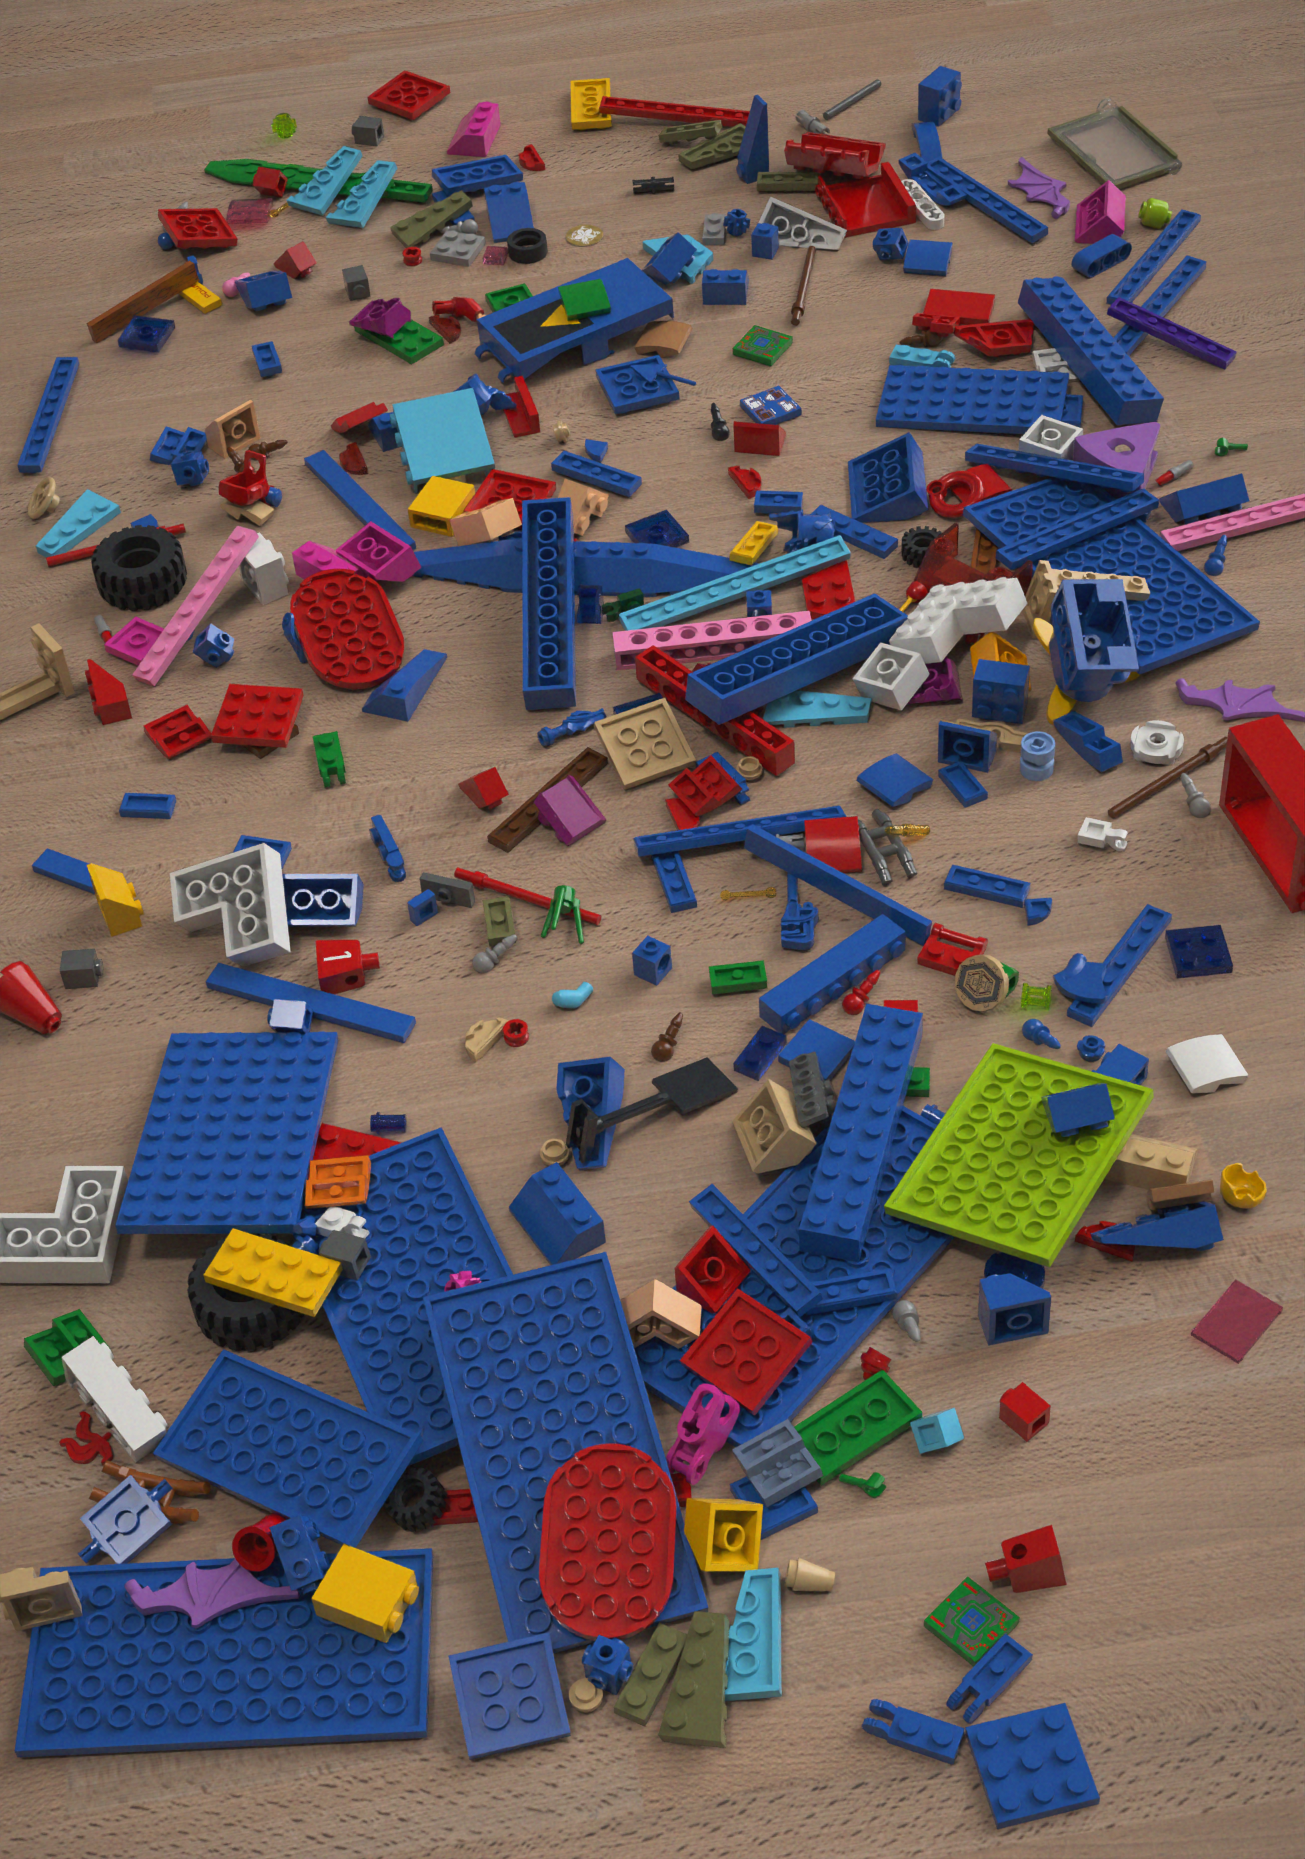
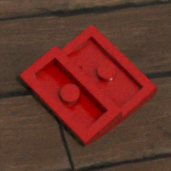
(358, 417)
(992, 483)
(177, 732)
(704, 787)
(835, 842)

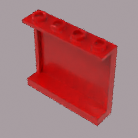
(868, 203)

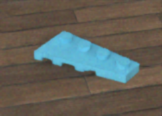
(326, 183)
(363, 197)
(79, 522)
(817, 709)
(756, 1638)

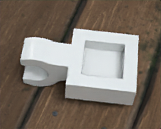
(1099, 832)
(341, 1220)

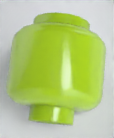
(1154, 213)

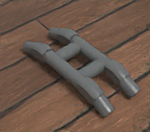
(877, 854)

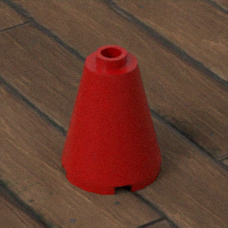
(27, 1000)

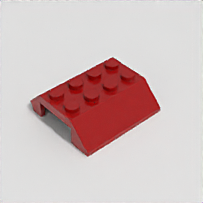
(835, 154)

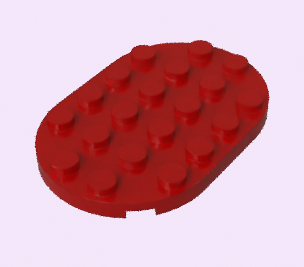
(347, 629)
(608, 1542)

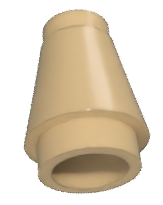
(808, 1576)

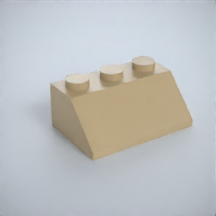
(772, 1131)
(1152, 1163)

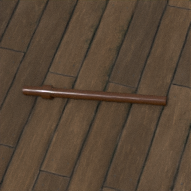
(798, 307)
(1205, 754)

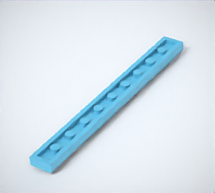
(736, 584)

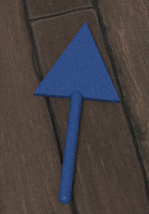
(651, 372)

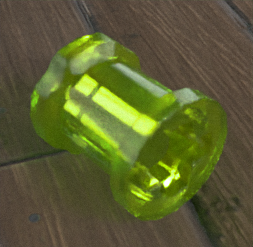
(1027, 1000)

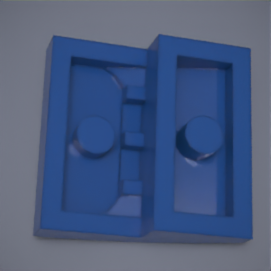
(927, 257)
(174, 443)
(894, 780)

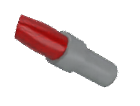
(1174, 472)
(103, 630)

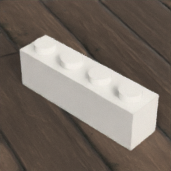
(114, 1398)

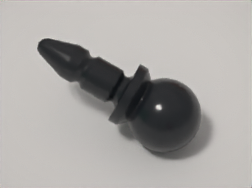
(719, 429)

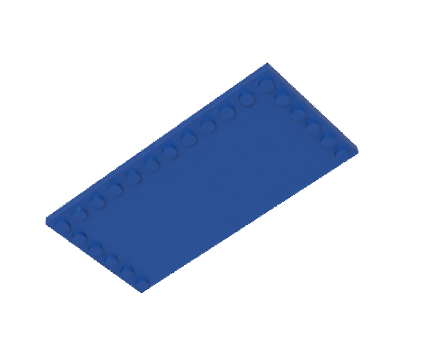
(1184, 605)
(420, 1233)
(530, 1380)
(234, 1682)

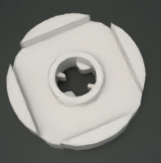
(1163, 753)

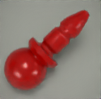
(854, 1002)

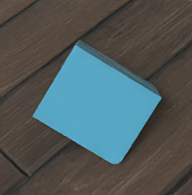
(937, 1430)

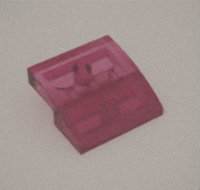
(249, 211)

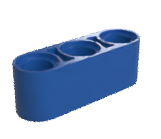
(1101, 255)

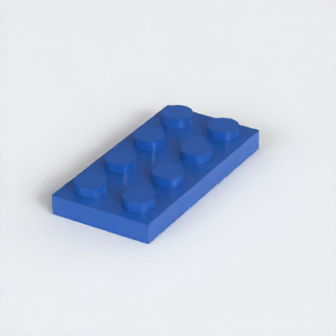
(477, 174)

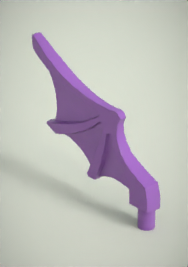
(1041, 188)
(1237, 701)
(207, 1593)

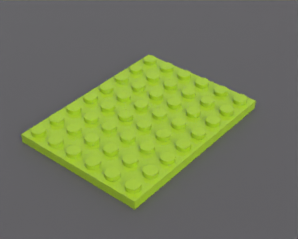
(998, 1167)

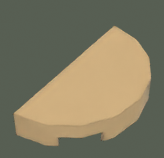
(483, 1036)

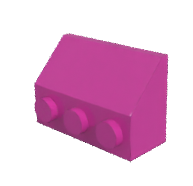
(476, 131)
(1100, 214)
(380, 554)
(316, 557)

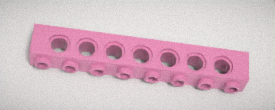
(703, 640)

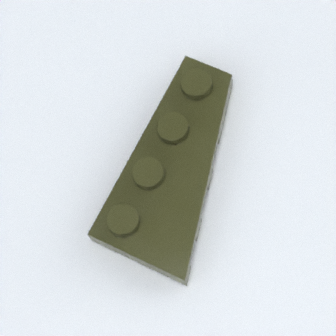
(715, 149)
(424, 222)
(697, 1697)

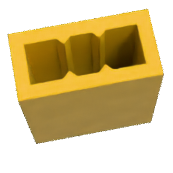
(438, 503)
(365, 1593)

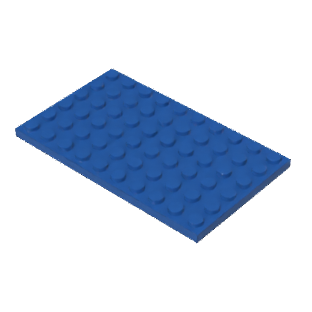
(229, 1134)

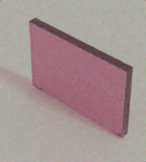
(1236, 1321)

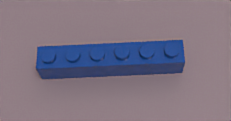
(832, 974)

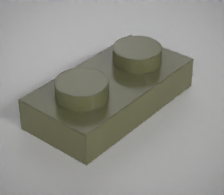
(498, 919)

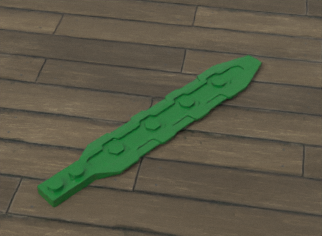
(243, 171)

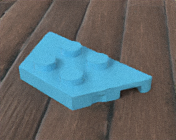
(703, 256)

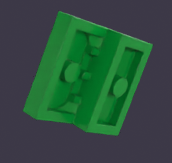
(584, 299)
(51, 1344)

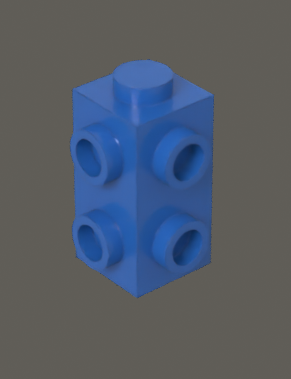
(300, 1553)

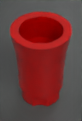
(255, 1545)

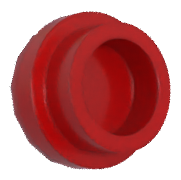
(873, 1362)

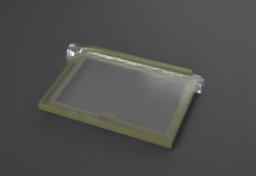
(1115, 146)

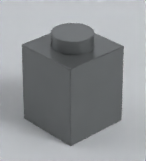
(368, 131)
(356, 282)
(80, 968)
(349, 1250)

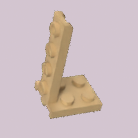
(1047, 581)
(52, 680)

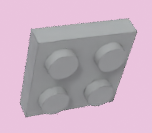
(457, 248)

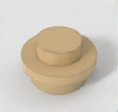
(561, 431)
(749, 768)
(554, 1151)
(585, 1696)

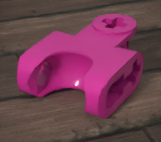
(701, 1432)

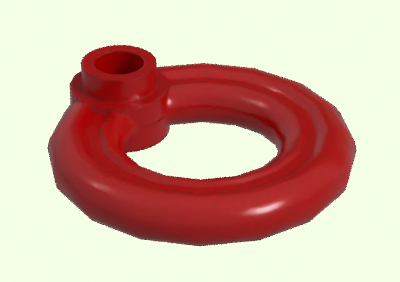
(938, 489)

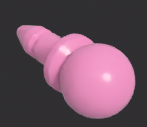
(229, 287)

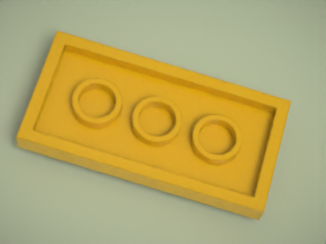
(585, 104)
(273, 1272)

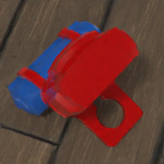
(250, 486)

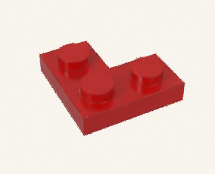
(941, 324)

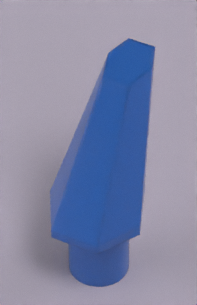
(306, 1226)

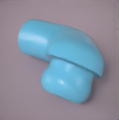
(572, 998)

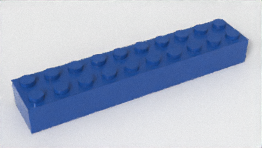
(1090, 351)
(548, 604)
(793, 659)
(861, 1133)

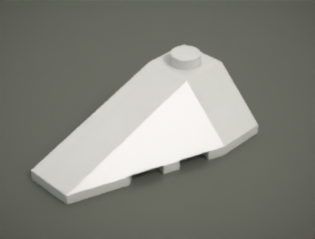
(800, 228)

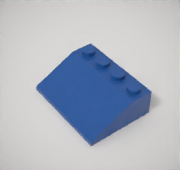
(888, 482)

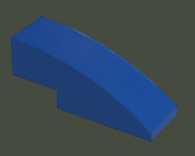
(1089, 740)

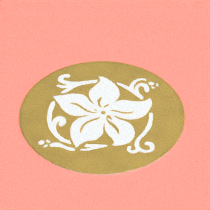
(584, 235)

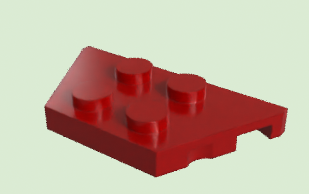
(998, 337)
(828, 590)

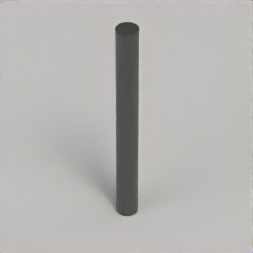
(852, 99)

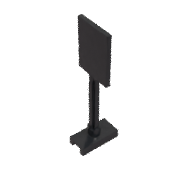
(683, 1088)

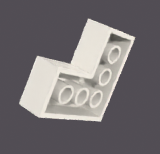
(957, 611)
(242, 893)
(73, 1242)

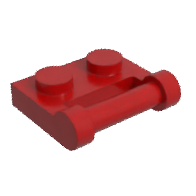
(945, 956)

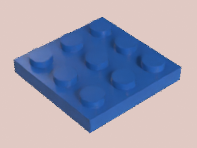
(630, 391)
(509, 1696)
(1031, 1766)

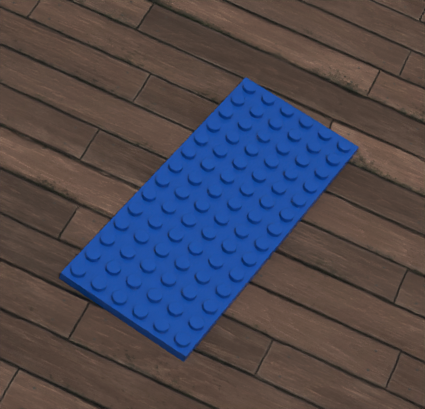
(777, 1214)

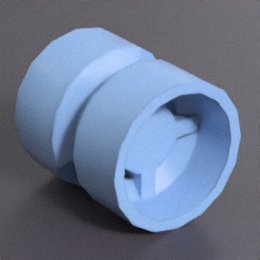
(1037, 756)

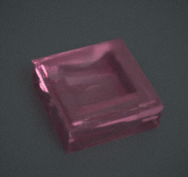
(495, 255)

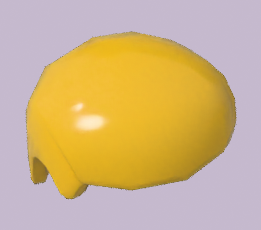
(1241, 1188)

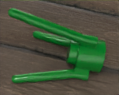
(563, 902)

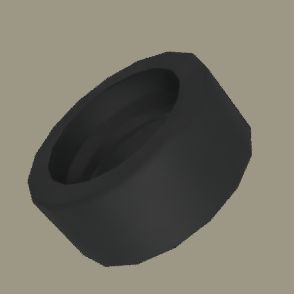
(529, 254)

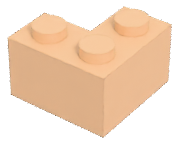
(584, 503)
(486, 523)
(661, 1313)

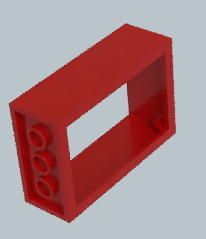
(1267, 801)

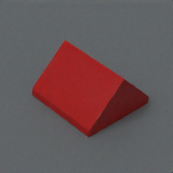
(758, 438)
(710, 1271)

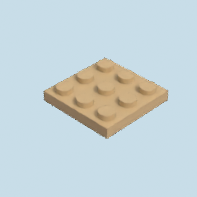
(644, 743)

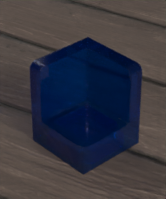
(590, 604)

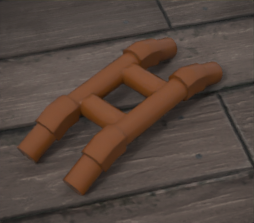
(182, 1487)

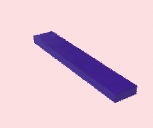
(1171, 333)

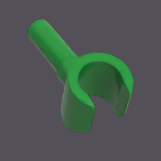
(1223, 447)
(872, 1487)

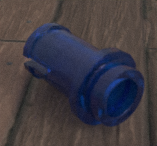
(388, 1123)

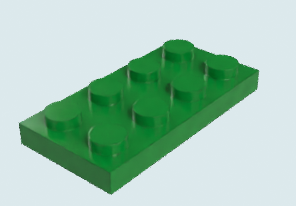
(409, 342)
(857, 1424)

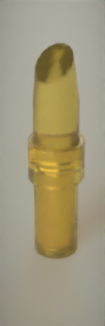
(908, 830)

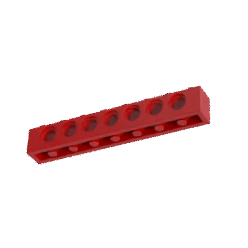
(746, 732)

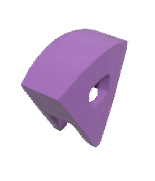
(1100, 446)

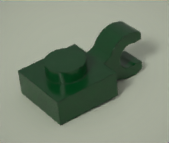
(625, 602)

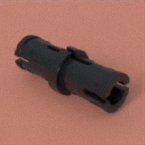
(653, 185)

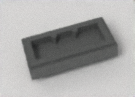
(448, 889)

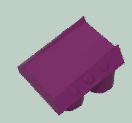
(382, 317)
(940, 685)
(568, 811)

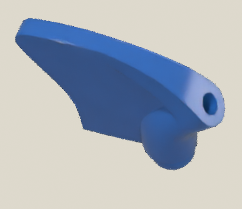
(1082, 980)

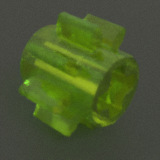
(284, 125)

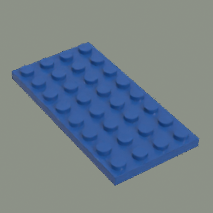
(970, 398)
(288, 1448)

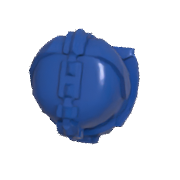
(805, 528)

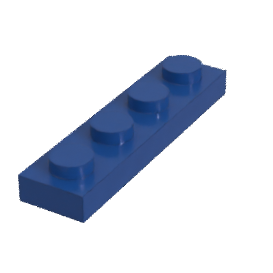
(596, 473)
(859, 533)

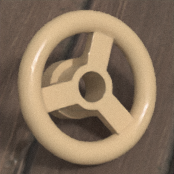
(43, 500)

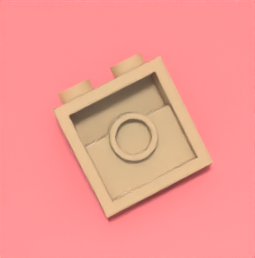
(38, 1600)

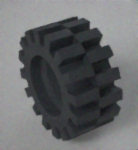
(916, 544)
(425, 1509)

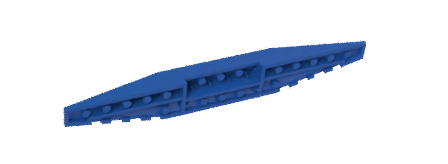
(608, 564)

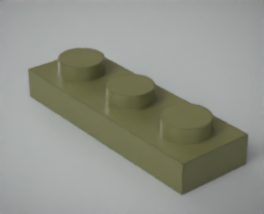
(690, 132)
(787, 181)
(651, 1675)

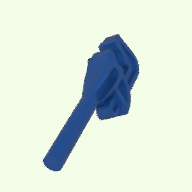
(797, 919)

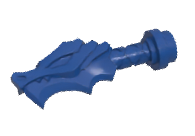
(576, 722)

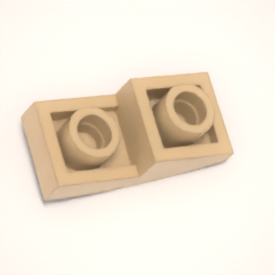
(256, 512)

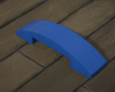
(927, 140)
(916, 169)

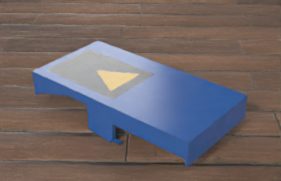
(538, 328)

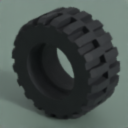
(139, 567)
(236, 1323)

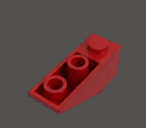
(109, 694)

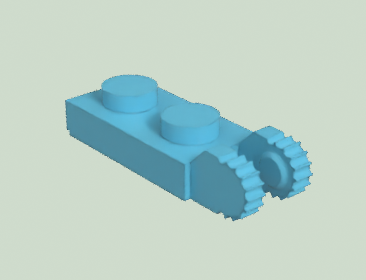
(913, 356)

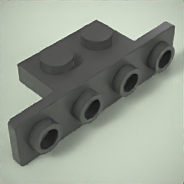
(811, 1092)

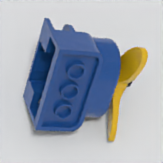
(1088, 642)

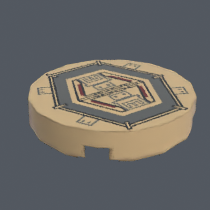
(981, 982)

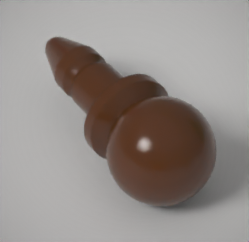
(926, 338)
(266, 449)
(236, 459)
(663, 1048)

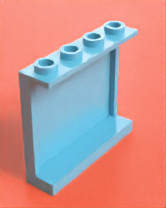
(441, 437)

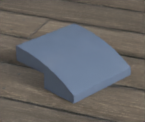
(777, 1463)

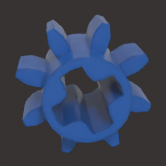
(736, 222)

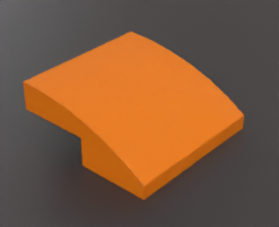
(338, 1182)

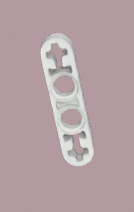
(932, 217)

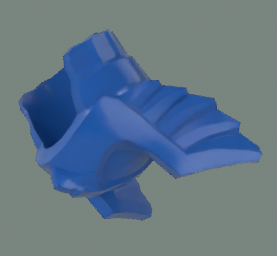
(487, 395)

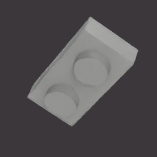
(713, 229)

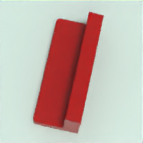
(525, 418)

